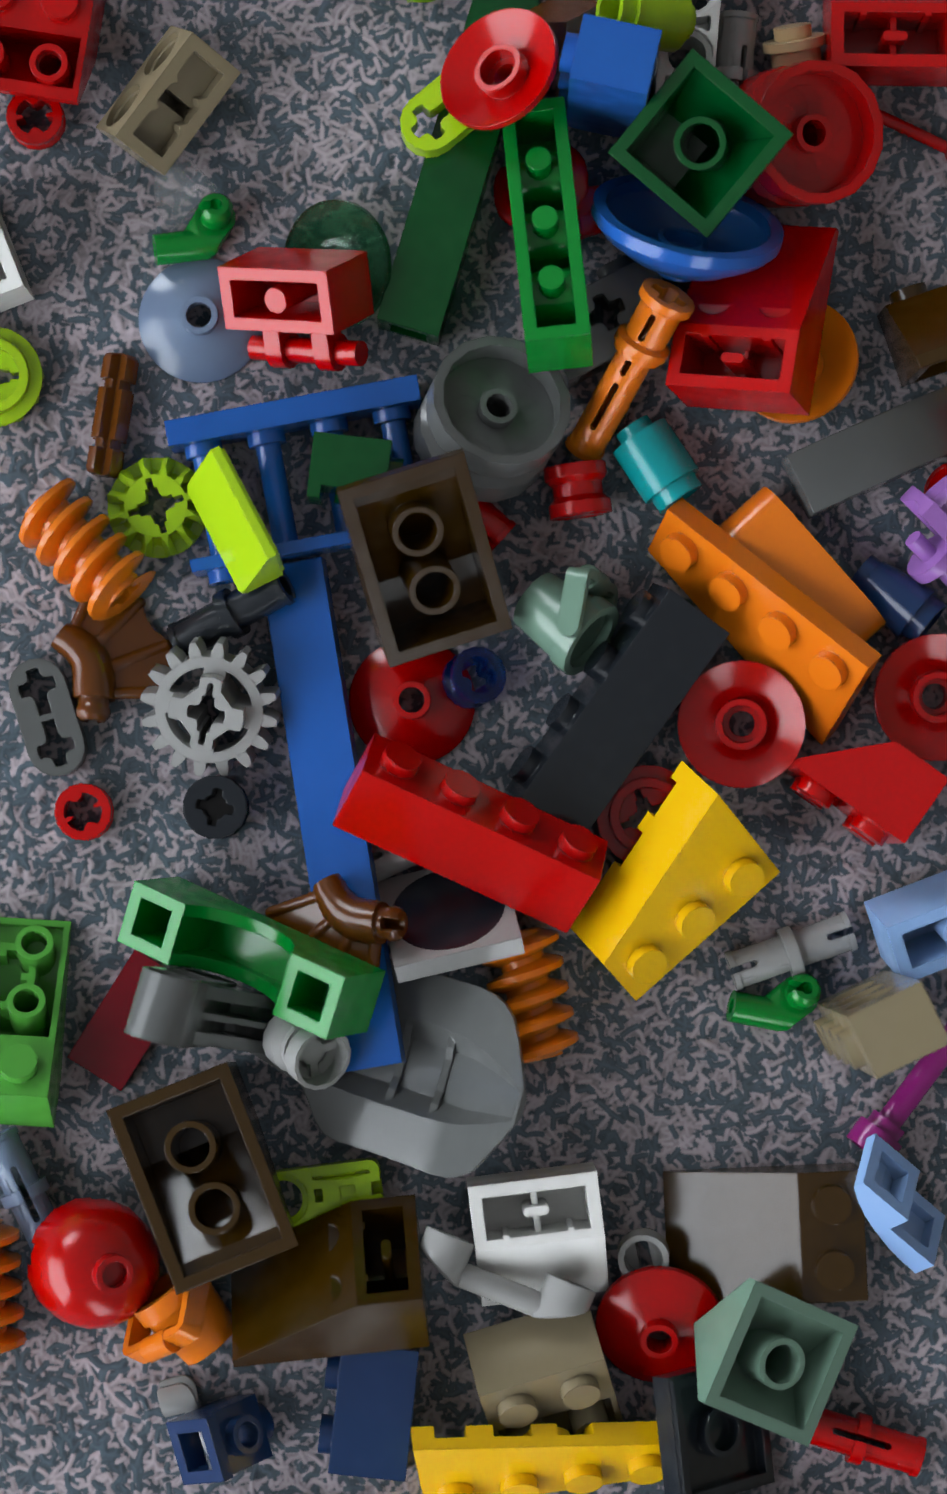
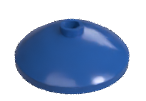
(671, 246)

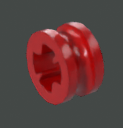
(35, 138)
(76, 794)

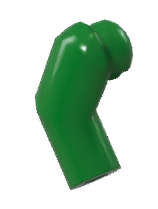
(201, 237)
(779, 1007)

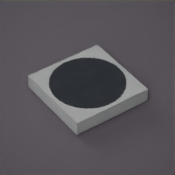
(447, 926)

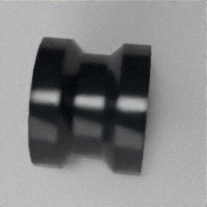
(226, 808)

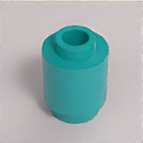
(656, 462)

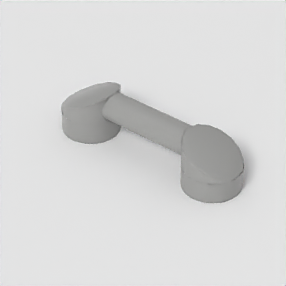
(555, 1300)

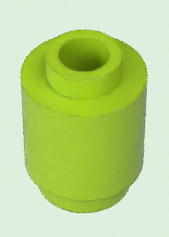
(673, 17)

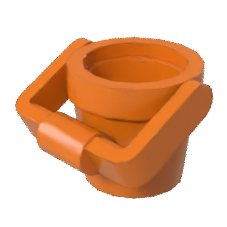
(182, 1324)

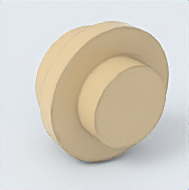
(794, 44)

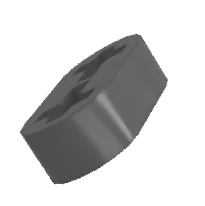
(33, 721)

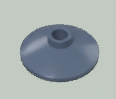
(177, 346)

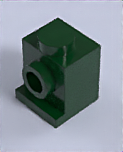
(344, 460)

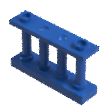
(265, 431)

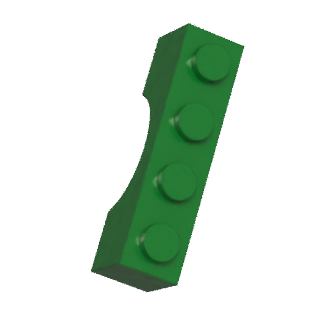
(303, 977)

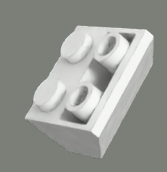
(540, 1225)

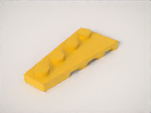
(539, 1461)

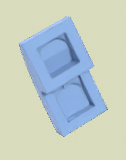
(893, 1207)

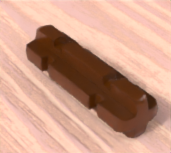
(112, 415)

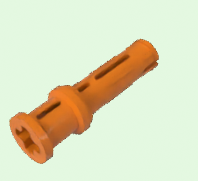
(639, 347)

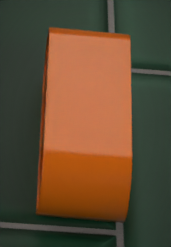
(785, 545)

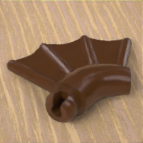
(110, 658)
(343, 919)

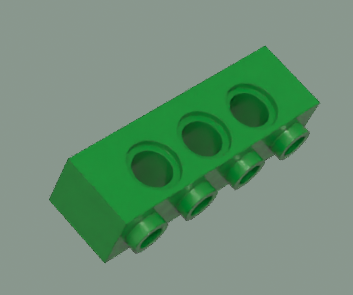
(547, 239)

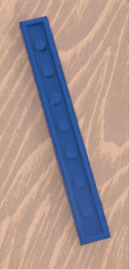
(321, 764)

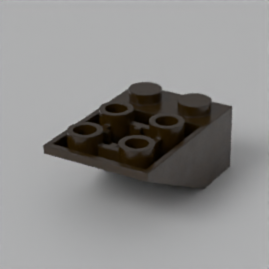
(339, 1292)

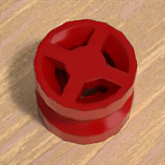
(577, 490)

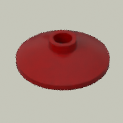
(499, 69)
(900, 701)
(376, 705)
(734, 758)
(650, 1302)

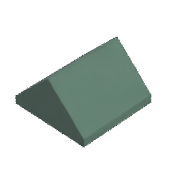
(770, 1359)

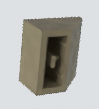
(542, 1374)

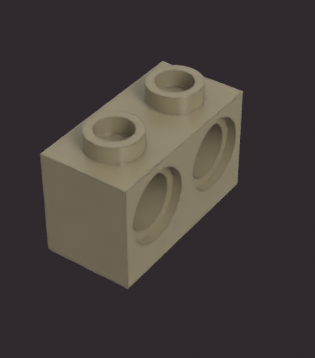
(168, 99)

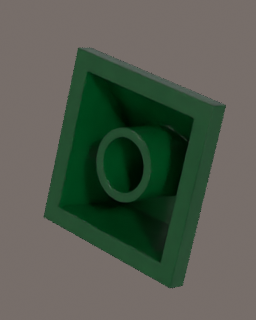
(700, 143)

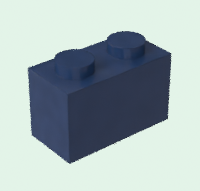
(371, 1414)

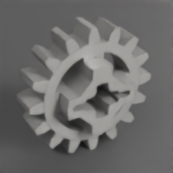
(185, 704)

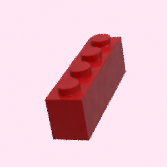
(471, 833)

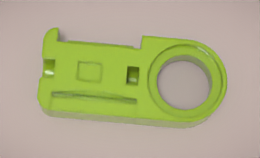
(333, 1184)

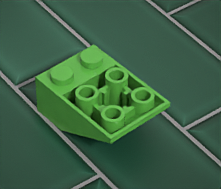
(32, 1018)

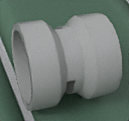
(304, 1055)

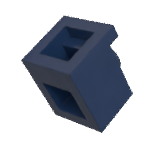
(234, 1434)

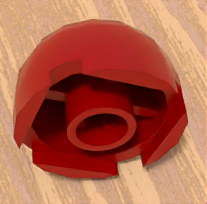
(93, 1263)

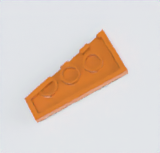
(765, 615)

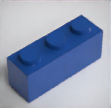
(607, 74)

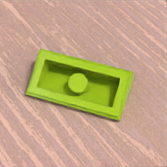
(234, 523)

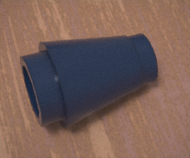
(905, 605)

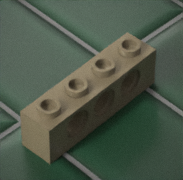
(880, 1024)

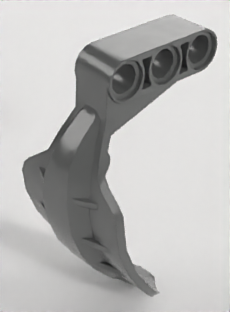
(431, 1113)

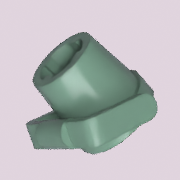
(569, 615)

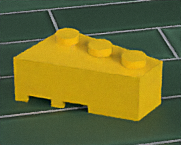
(673, 887)

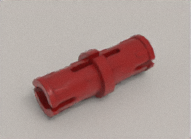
(900, 1450)

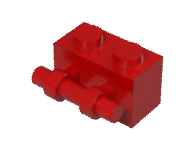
(298, 293)

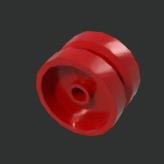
(833, 129)

